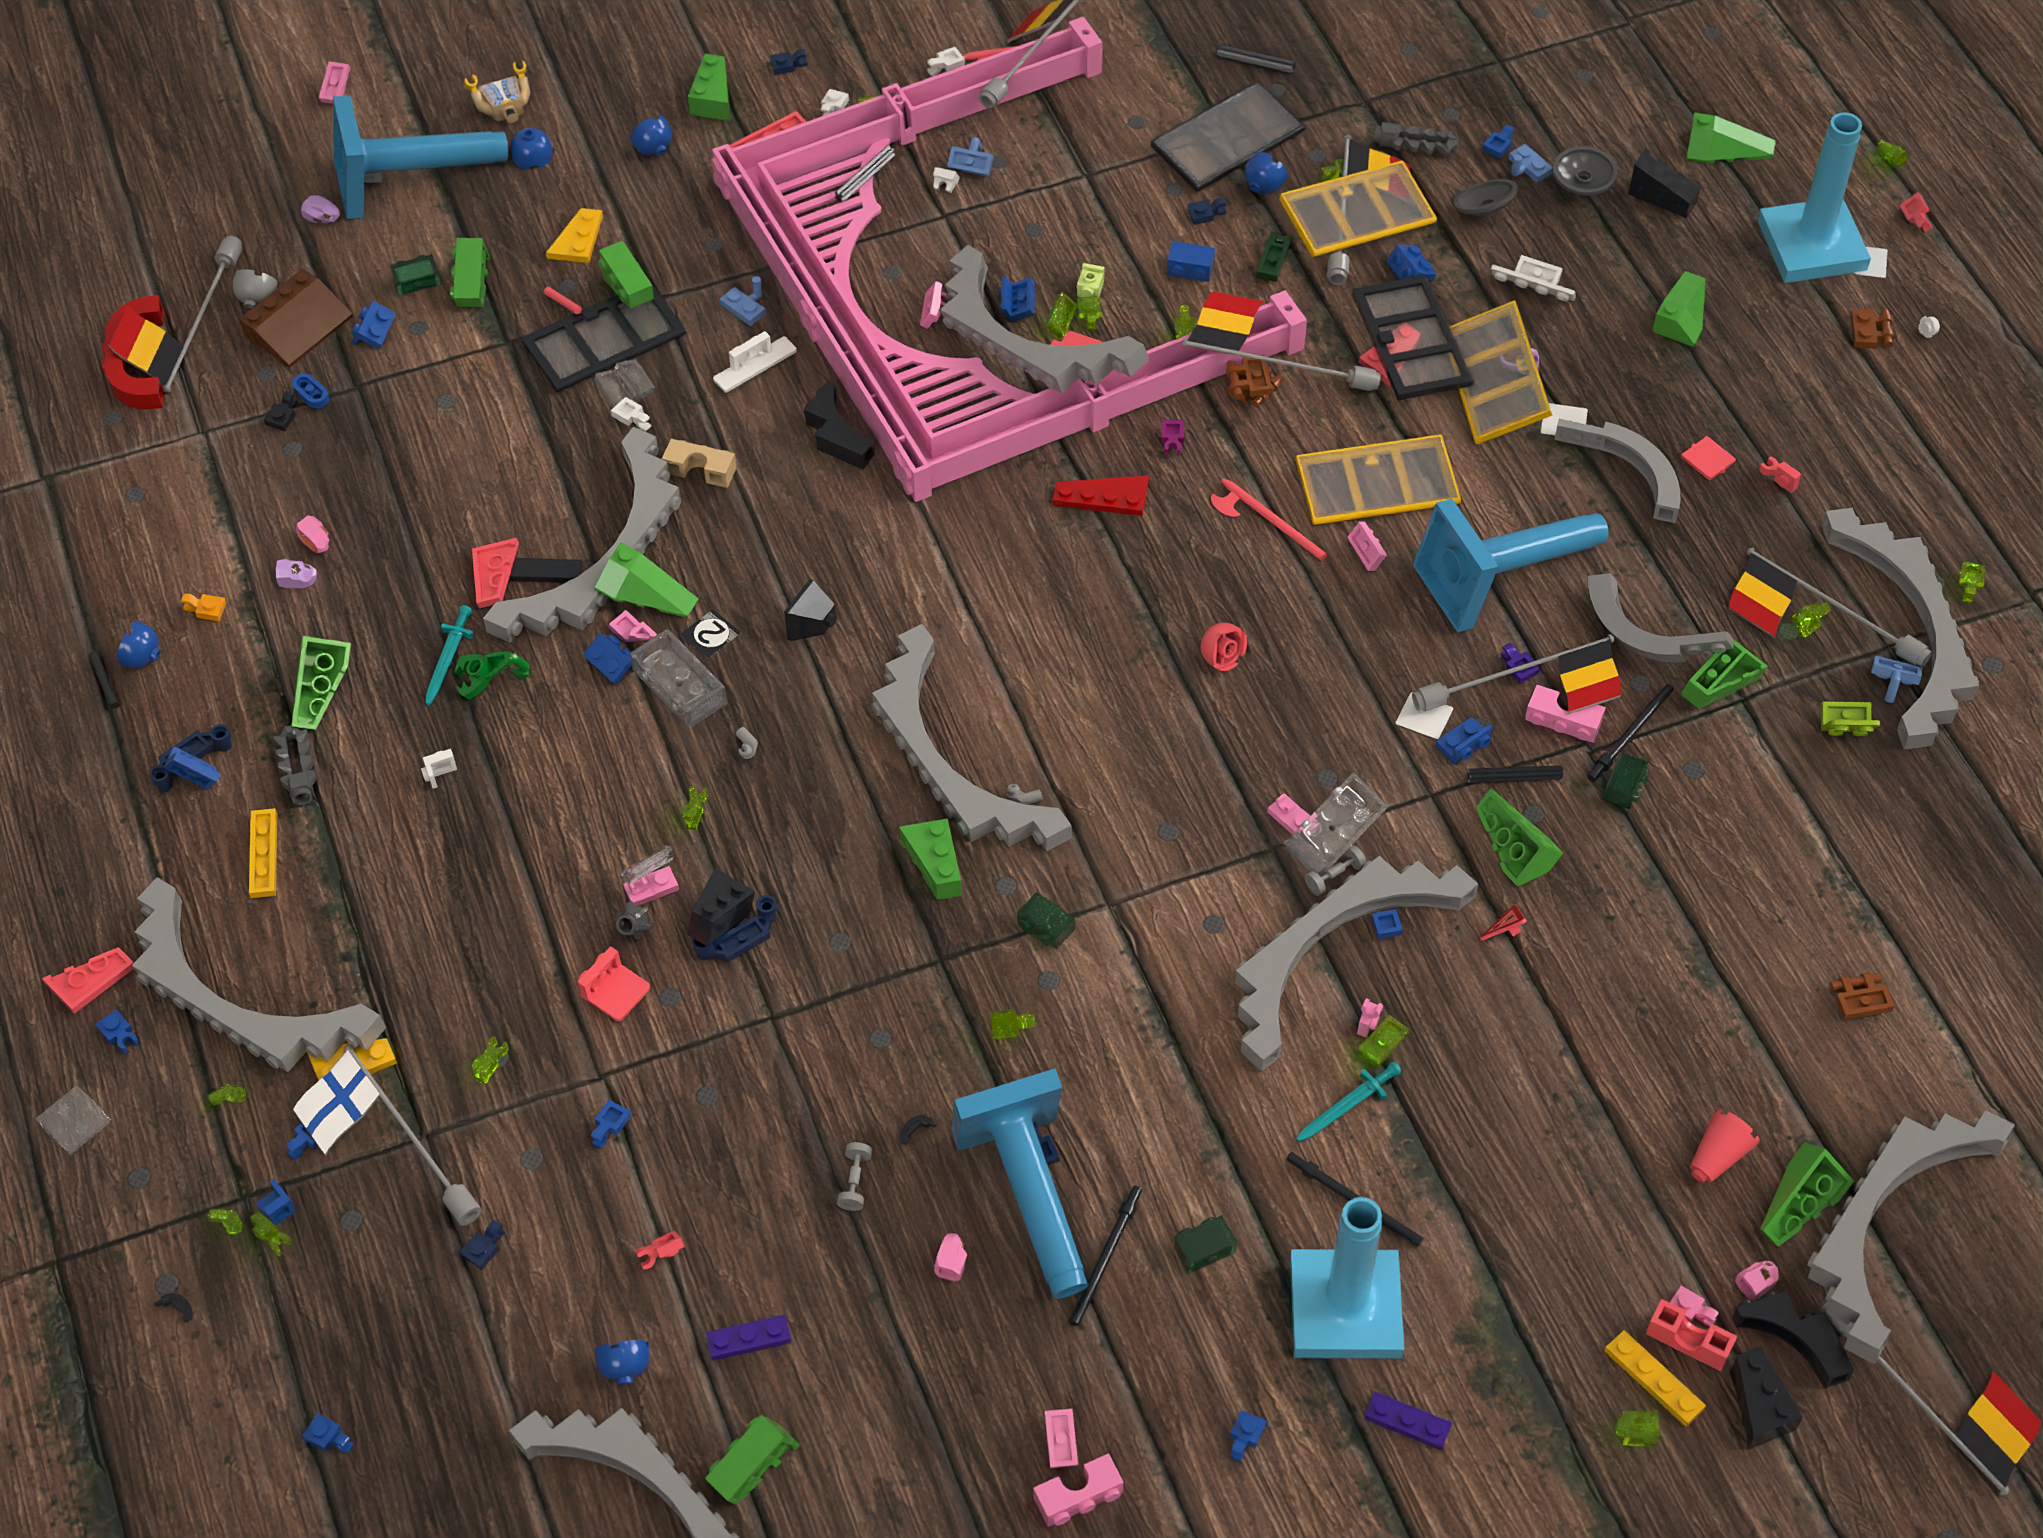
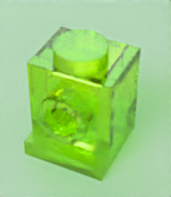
(1638, 1436)

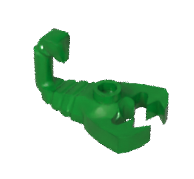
(485, 667)

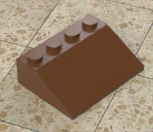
(294, 318)

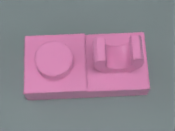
(334, 81)
(933, 302)
(1367, 546)
(1287, 813)
(651, 886)
(1061, 1438)

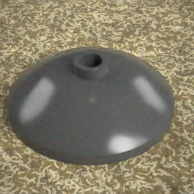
(1585, 170)
(1486, 197)

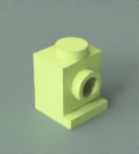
(1090, 281)

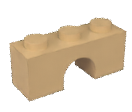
(717, 464)

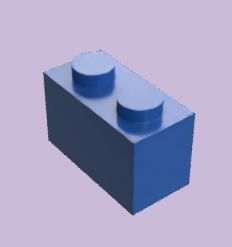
(1190, 261)

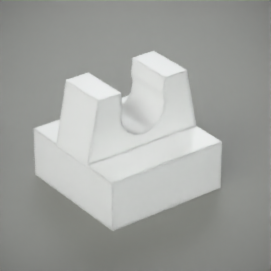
(945, 176)

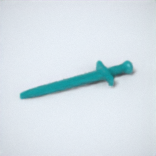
(452, 642)
(1366, 1089)

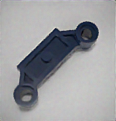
(196, 744)
(743, 936)

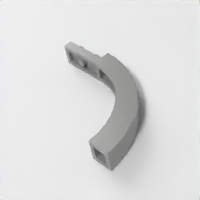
(1635, 450)
(1661, 648)

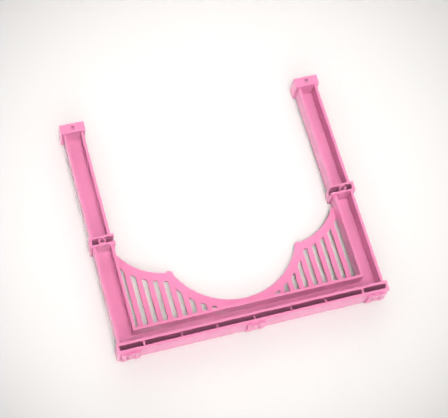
(852, 342)

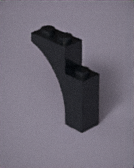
(832, 432)
(1809, 1336)

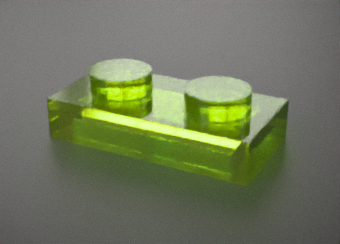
(1383, 1041)

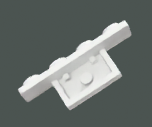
(1537, 275)
(752, 359)

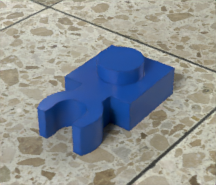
(117, 1029)

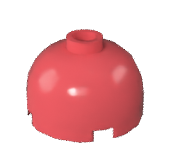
(1223, 645)

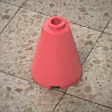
(1722, 1146)

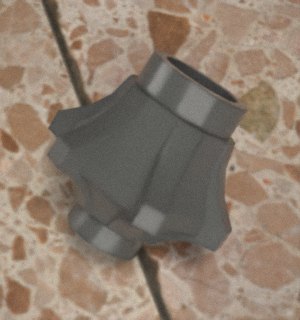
(633, 920)

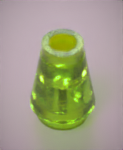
(1892, 153)

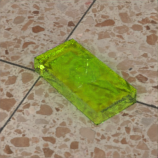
(1061, 315)

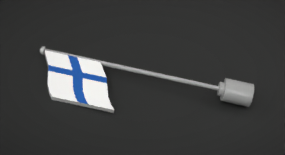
(344, 1099)

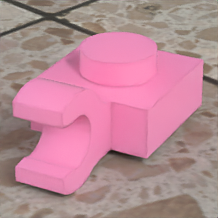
(1369, 1017)
(1694, 1306)

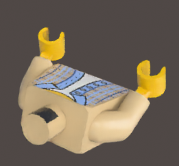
(502, 98)

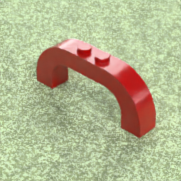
(134, 392)

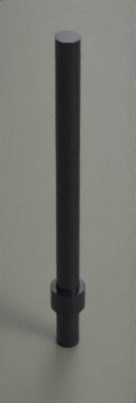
(1606, 760)
(1312, 1171)
(1125, 1213)

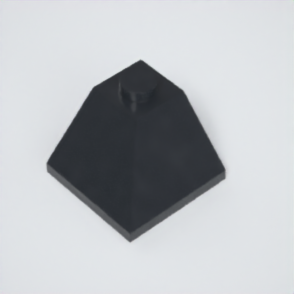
(809, 613)

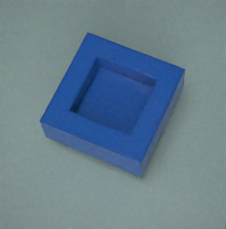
(1386, 924)

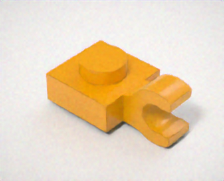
(206, 608)

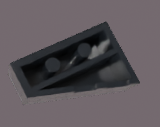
(719, 907)

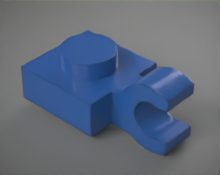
(1497, 143)
(610, 1119)
(298, 1144)
(1246, 1432)
(324, 1433)

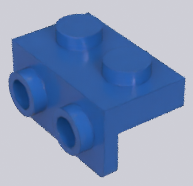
(1409, 263)
(1017, 299)
(373, 325)
(609, 657)

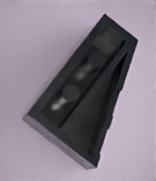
(1662, 187)
(1763, 1398)

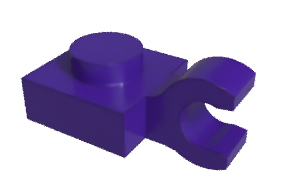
(1515, 659)

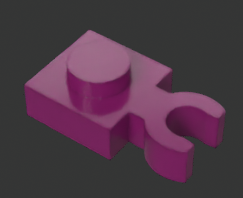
(1172, 435)

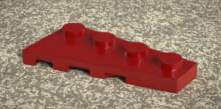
(1113, 495)

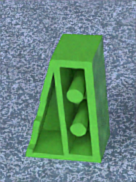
(710, 89)
(469, 272)
(625, 275)
(1723, 675)
(934, 855)
(749, 1458)

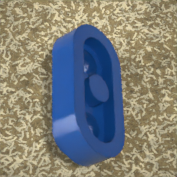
(313, 394)

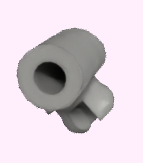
(749, 743)
(1014, 794)

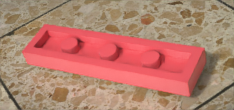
(782, 124)

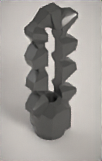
(1389, 134)
(299, 783)

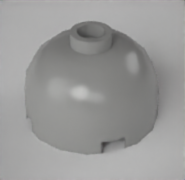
(252, 288)

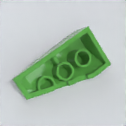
(1719, 139)
(1682, 310)
(638, 580)
(317, 678)
(1520, 845)
(1807, 1188)

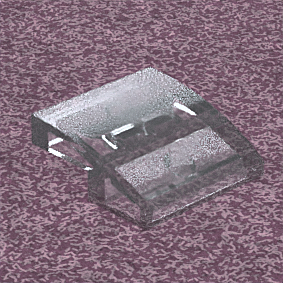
(625, 381)
(647, 865)
(73, 1120)

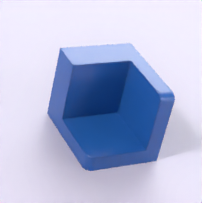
(276, 1205)

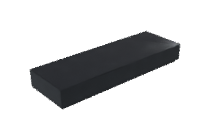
(545, 569)

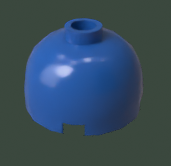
(652, 136)
(531, 148)
(1264, 174)
(139, 646)
(623, 1360)

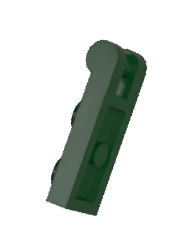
(1274, 256)

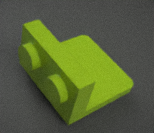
(1847, 717)

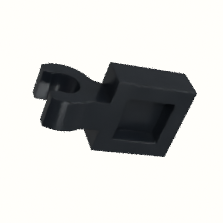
(282, 415)

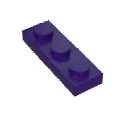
(748, 1337)
(1408, 1420)

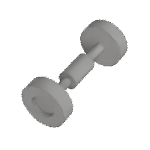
(1315, 882)
(859, 1153)

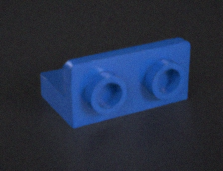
(1464, 740)
(191, 768)

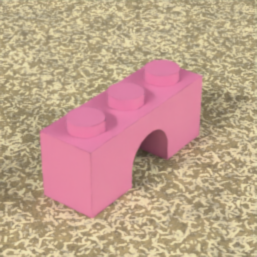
(1546, 712)
(1059, 1503)

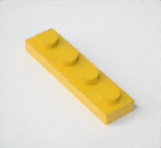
(263, 853)
(1655, 1378)

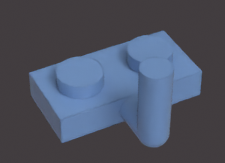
(970, 159)
(1529, 162)
(745, 306)
(1898, 672)

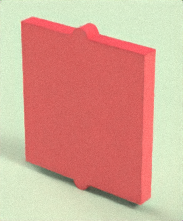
(1708, 458)

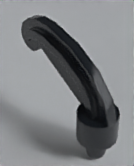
(913, 1124)
(179, 1302)

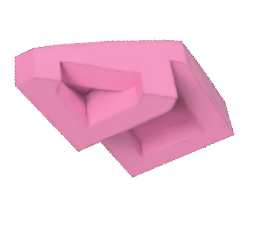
(630, 630)

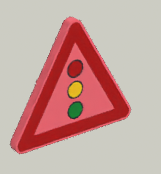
(1508, 921)

